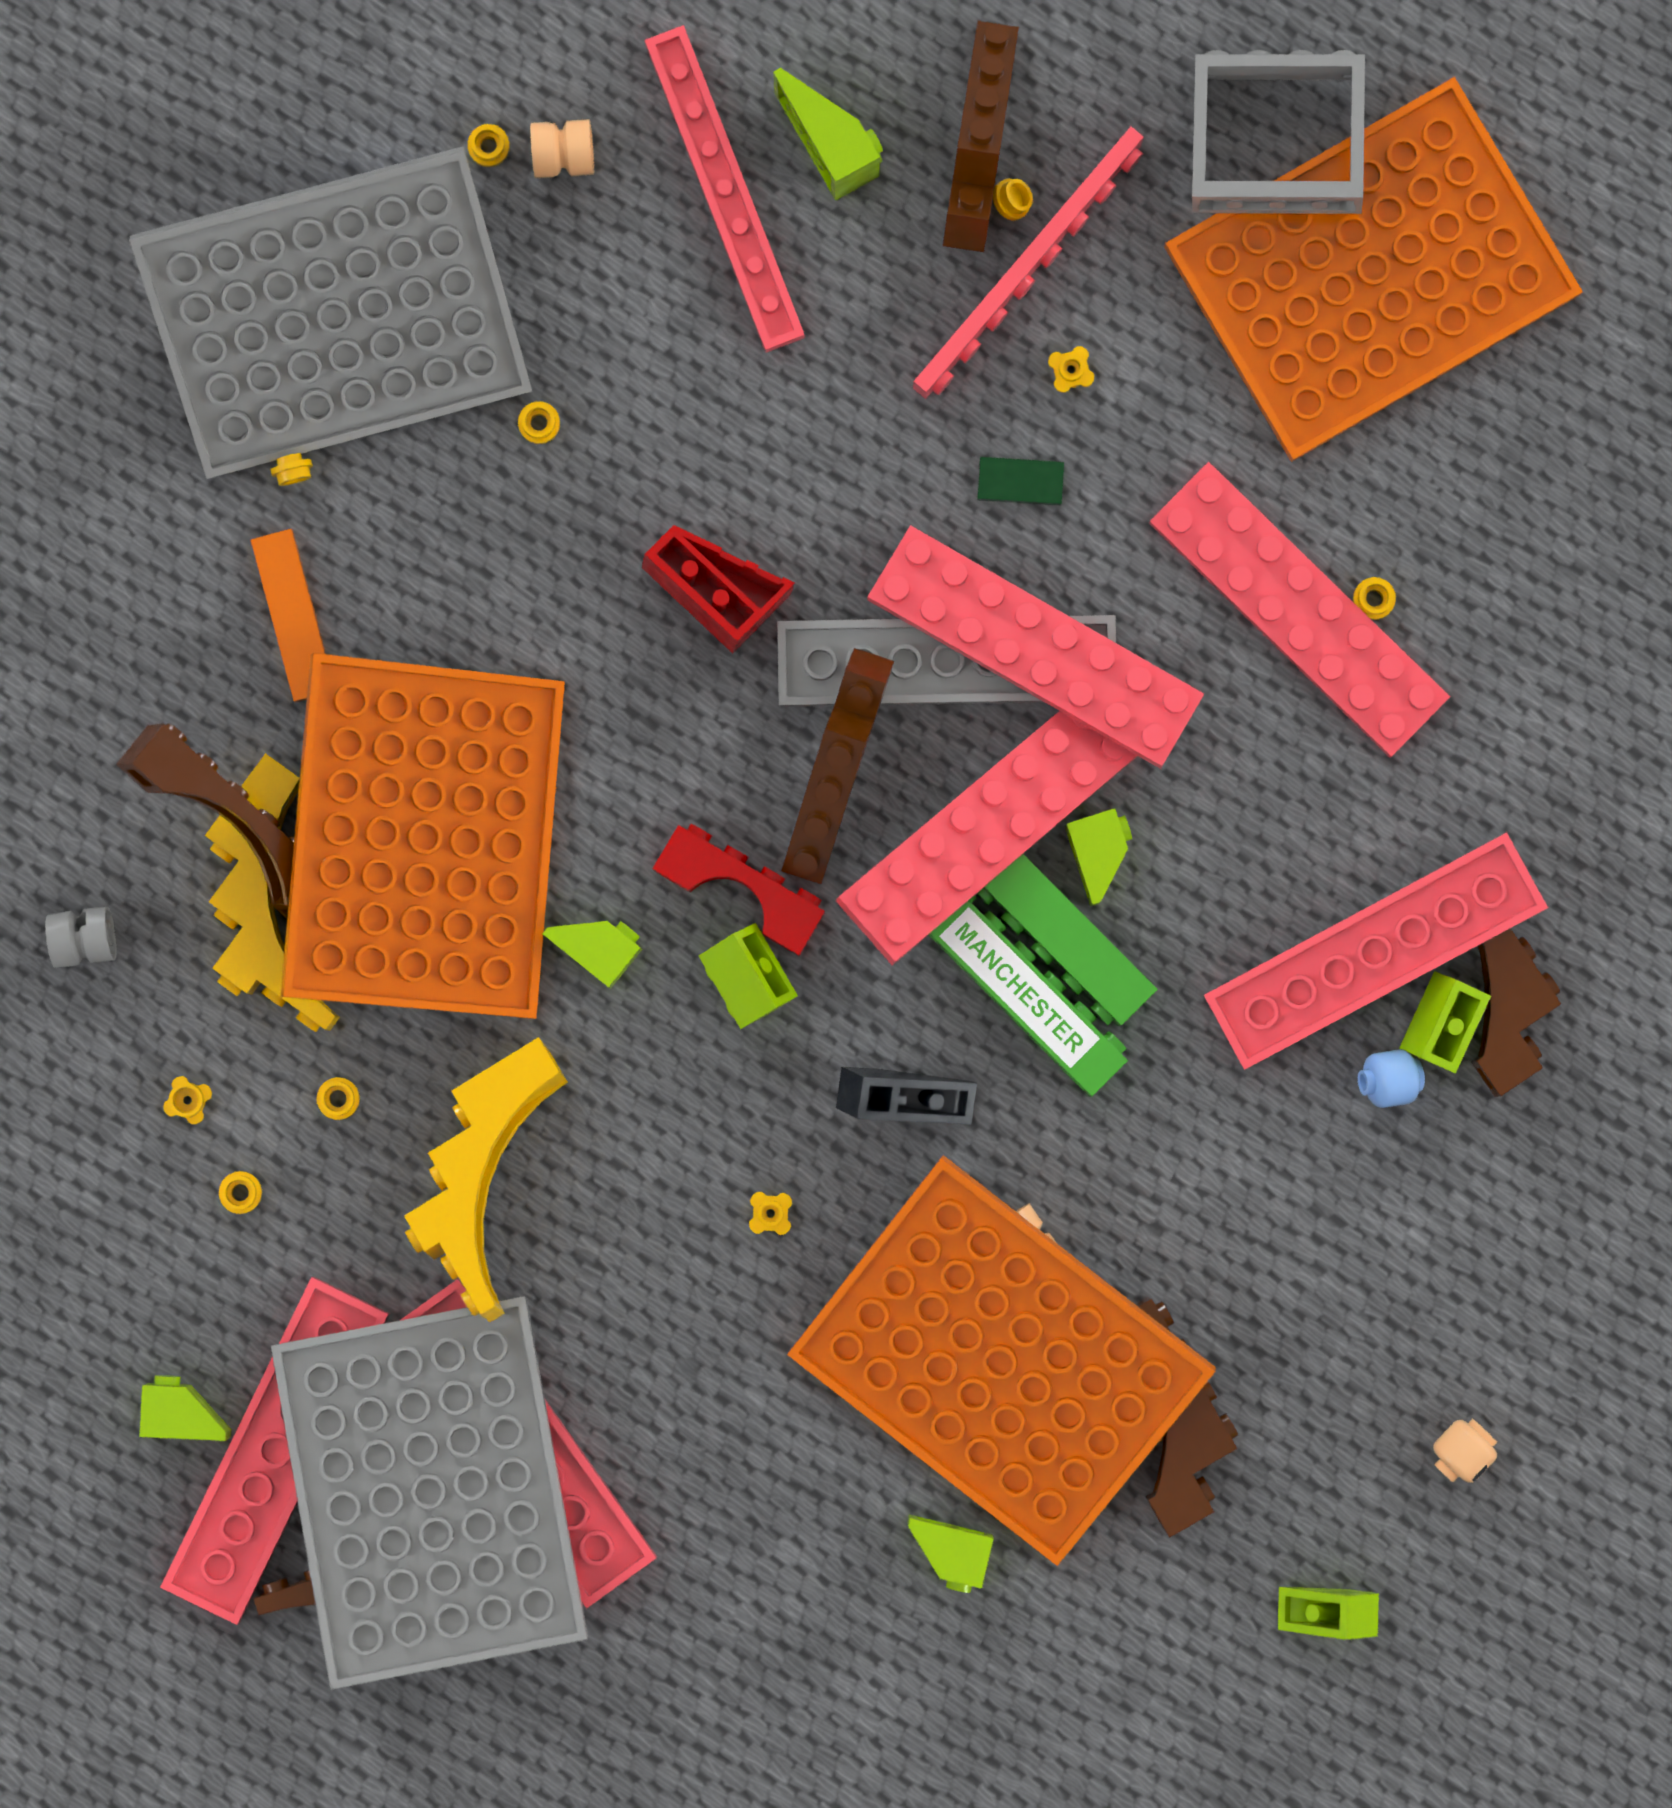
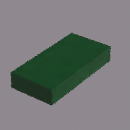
(1020, 481)

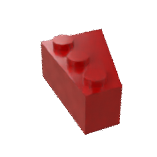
(714, 586)

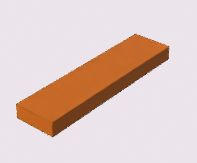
(289, 606)

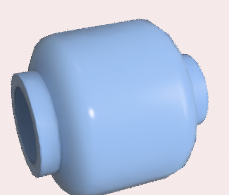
(1391, 1078)

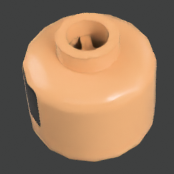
(1465, 1451)

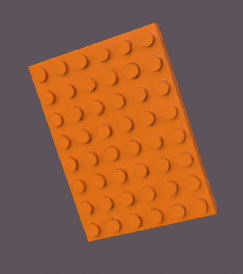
(1372, 305)
(422, 837)
(1001, 1360)

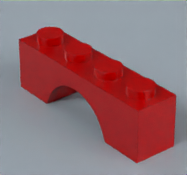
(693, 861)

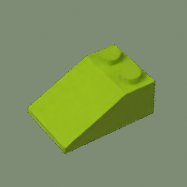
(833, 138)

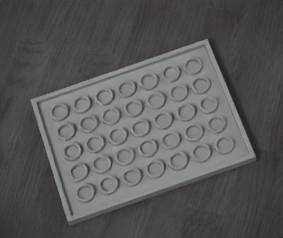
(332, 312)
(428, 1493)

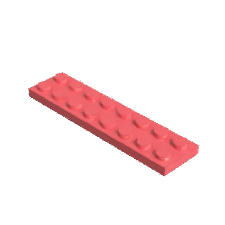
(1299, 609)
(1035, 647)
(981, 833)
(1376, 951)
(255, 1481)
(601, 1533)

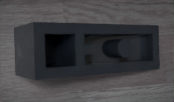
(904, 1096)

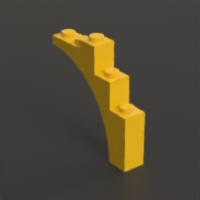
(244, 899)
(454, 1220)

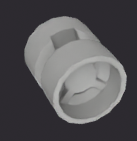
(80, 937)

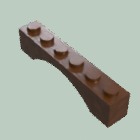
(167, 765)

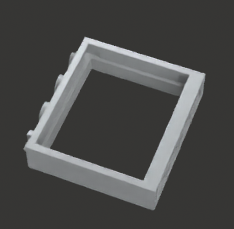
(1279, 196)

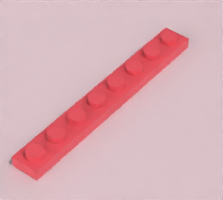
(724, 189)
(1041, 251)

